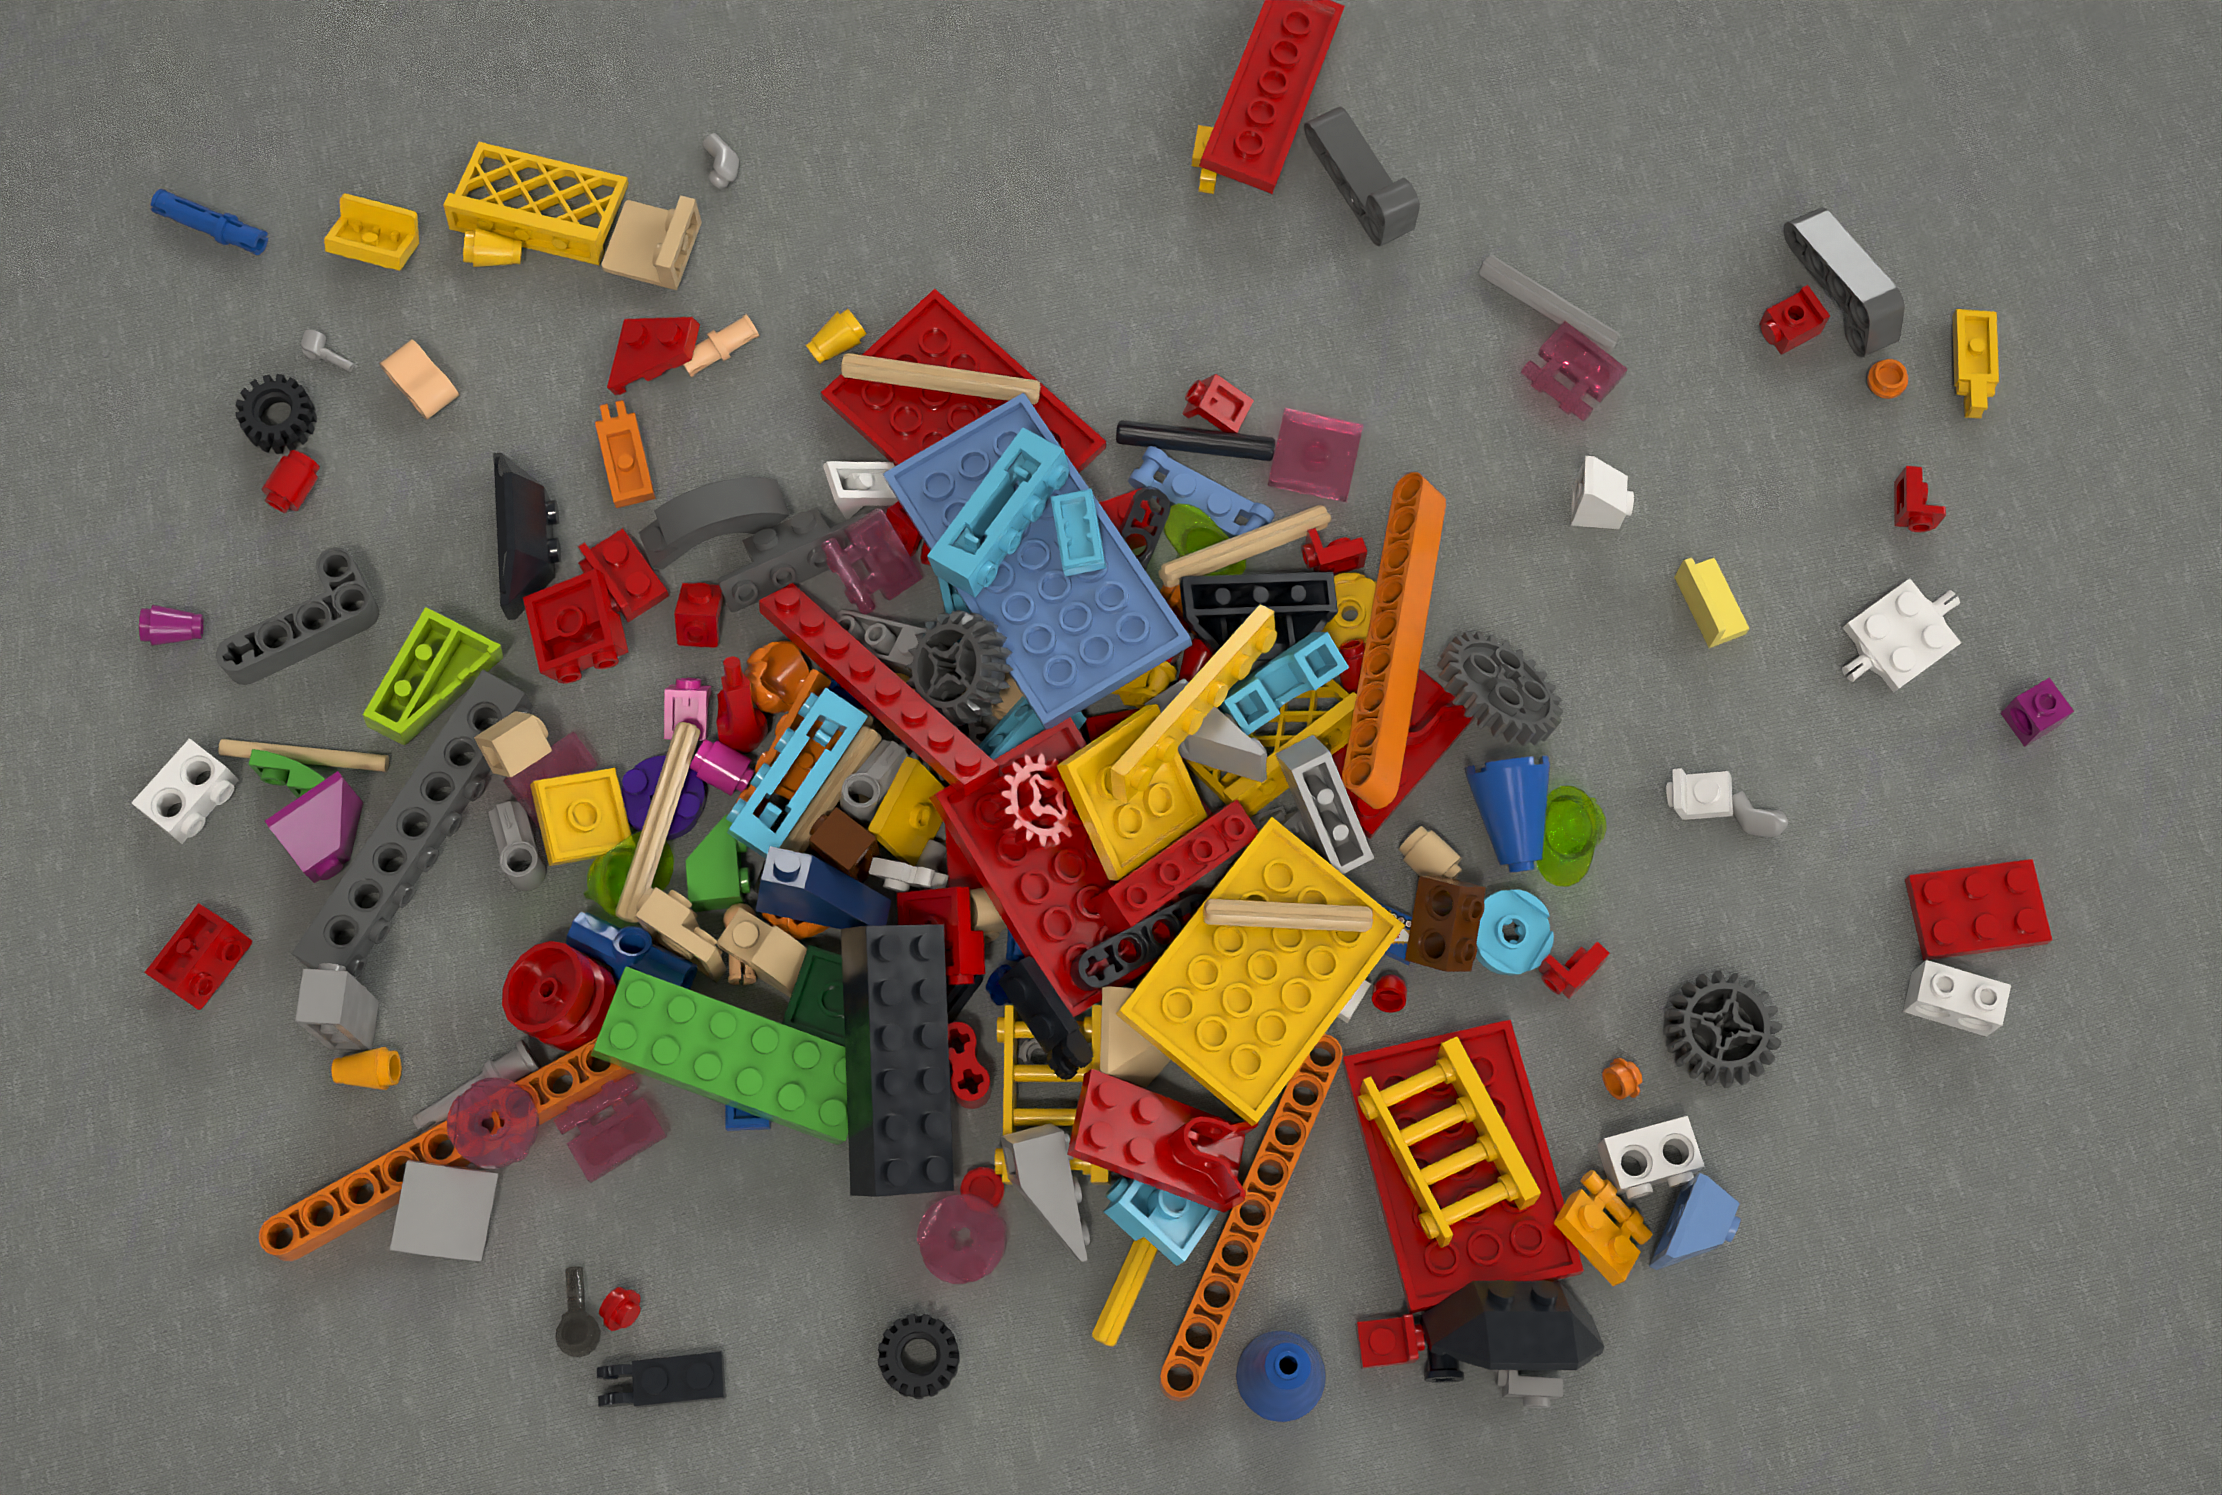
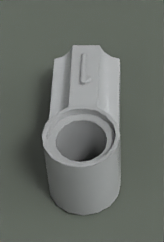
(872, 781)
(517, 843)

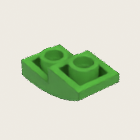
(279, 769)

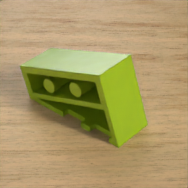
(428, 676)

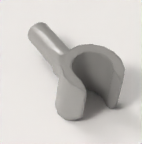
(313, 349)

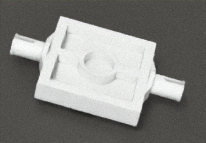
(1901, 635)

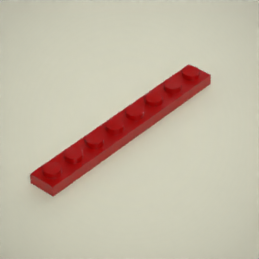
(879, 690)

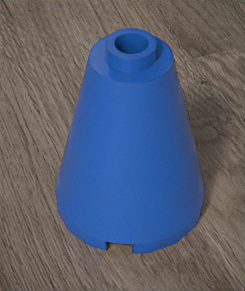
(1513, 808)
(1268, 1389)

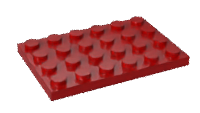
(910, 419)
(1042, 890)
(1498, 1239)

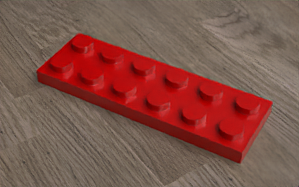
(1271, 91)

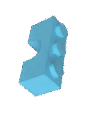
(1291, 673)

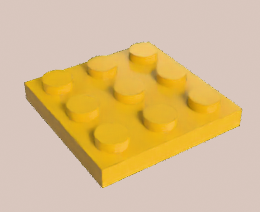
(1151, 820)

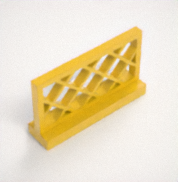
(551, 235)
(1329, 727)

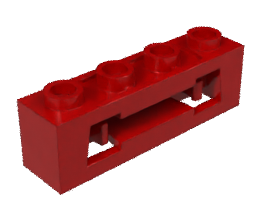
(1175, 868)

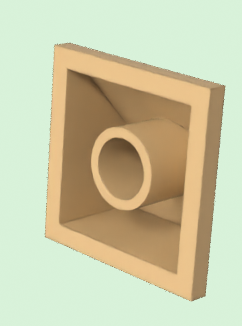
(1123, 1049)

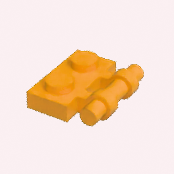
(1596, 1235)

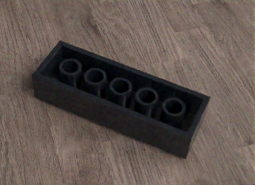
(897, 1060)

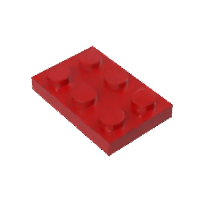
(1978, 909)

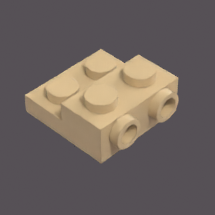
(676, 929)

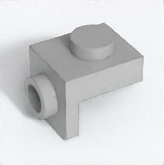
(1534, 1391)

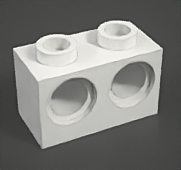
(177, 785)
(1957, 998)
(1647, 1148)

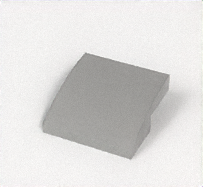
(444, 1211)

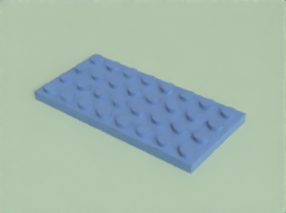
(1068, 633)

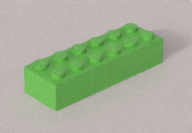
(726, 1055)

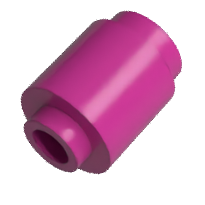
(722, 767)

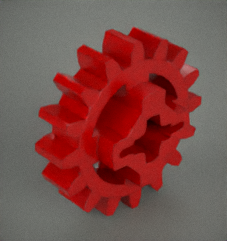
(1034, 802)

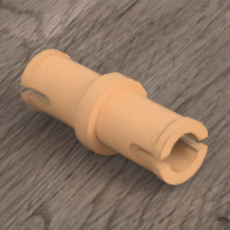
(720, 344)

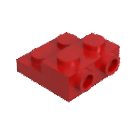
(575, 627)
(952, 908)

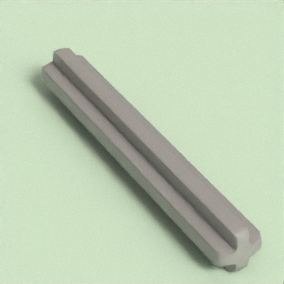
(1548, 302)

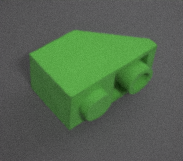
(716, 871)

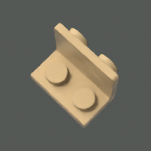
(653, 242)

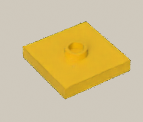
(907, 814)
(580, 815)

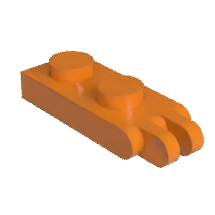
(624, 457)

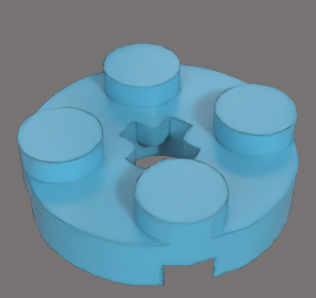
(1532, 928)

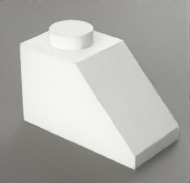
(1600, 496)

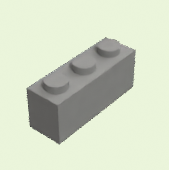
(1324, 804)
(337, 1008)

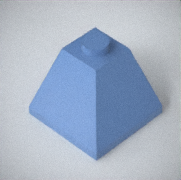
(1698, 1222)

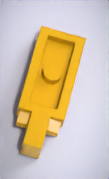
(1975, 358)

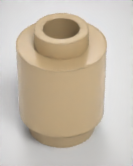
(1430, 855)

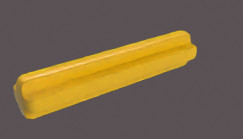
(1124, 1292)

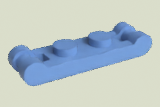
(1192, 488)

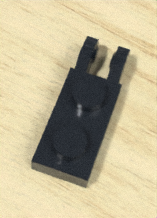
(1047, 1018)
(667, 1380)

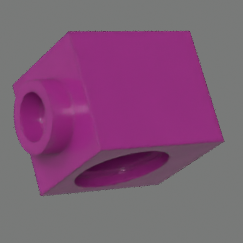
(2037, 712)

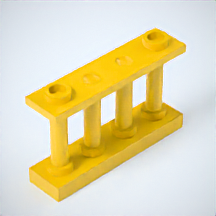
(1007, 1032)
(1492, 1145)

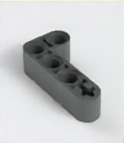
(1380, 205)
(1851, 278)
(296, 624)

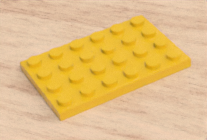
(1254, 1001)

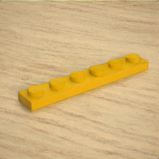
(1186, 712)

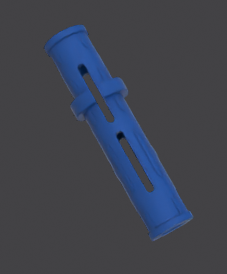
(223, 227)

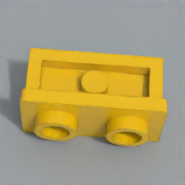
(373, 232)

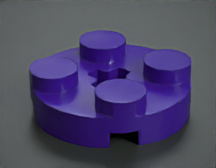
(639, 789)

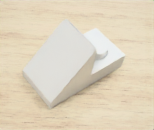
(859, 485)

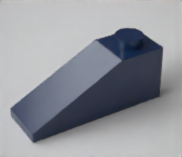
(817, 893)

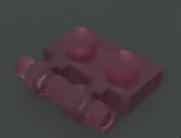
(1579, 361)
(881, 553)
(614, 1139)

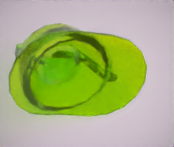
(1193, 530)
(1571, 834)
(609, 872)

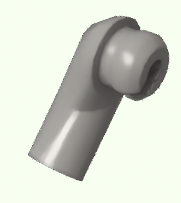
(725, 162)

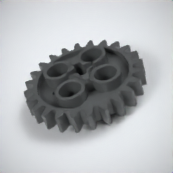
(1500, 688)

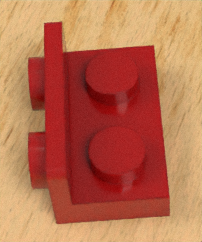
(628, 577)
(199, 956)

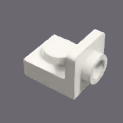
(1700, 794)

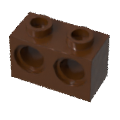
(844, 844)
(1444, 933)

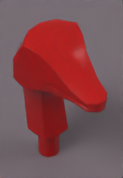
(737, 721)

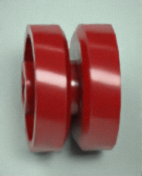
(557, 995)

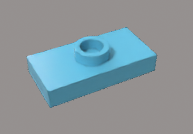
(1078, 532)

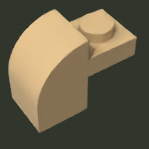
(764, 948)

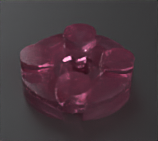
(477, 1104)
(937, 1245)

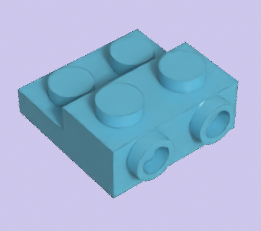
(1161, 1217)

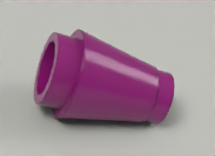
(169, 625)

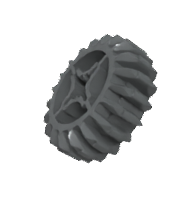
(972, 663)
(1739, 1031)

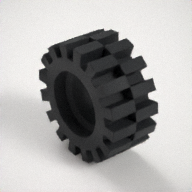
(266, 395)
(899, 1336)

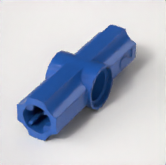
(628, 948)

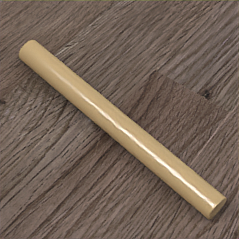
(308, 755)

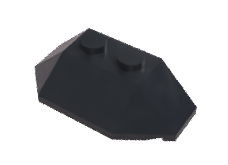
(523, 535)
(1222, 603)
(1513, 1327)

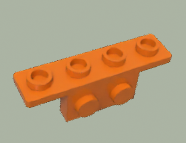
(811, 752)

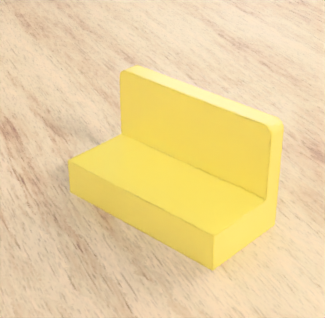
(1711, 601)

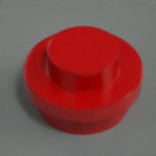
(620, 1308)

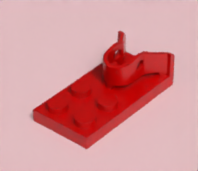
(1431, 732)
(1158, 1141)

